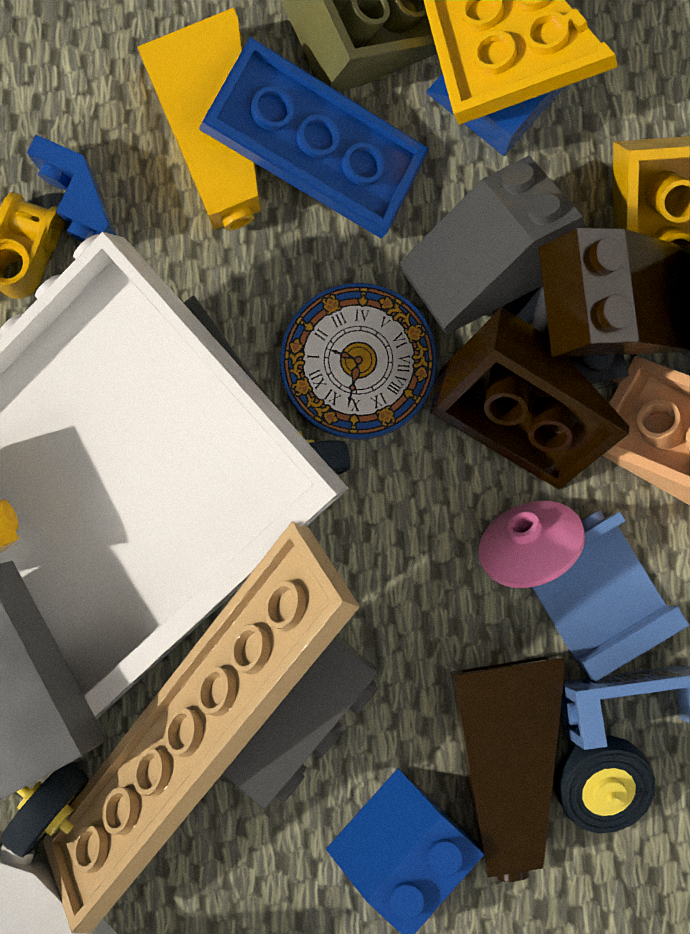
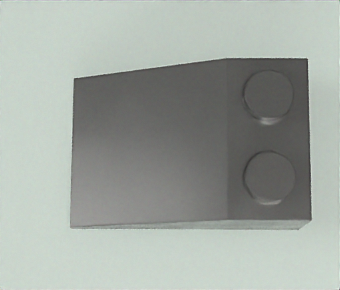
(489, 245)

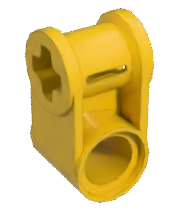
(26, 236)

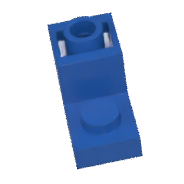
(82, 203)

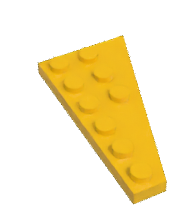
(511, 51)

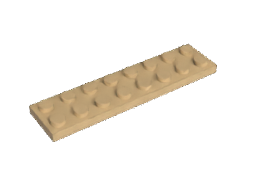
(198, 723)

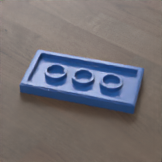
(314, 138)

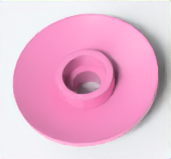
(531, 544)

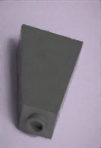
(41, 705)

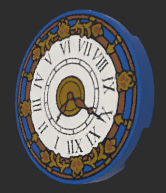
(358, 361)

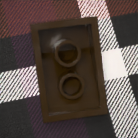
(614, 294)
(526, 402)

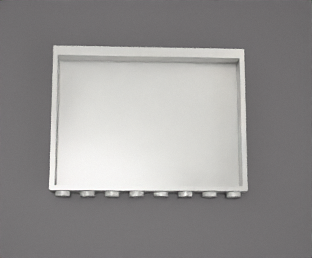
(137, 466)

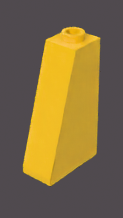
(187, 75)

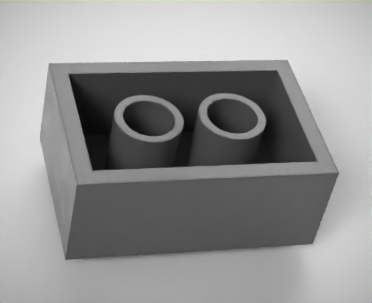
(303, 724)

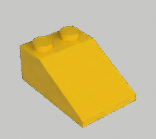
(653, 188)

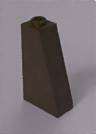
(509, 750)

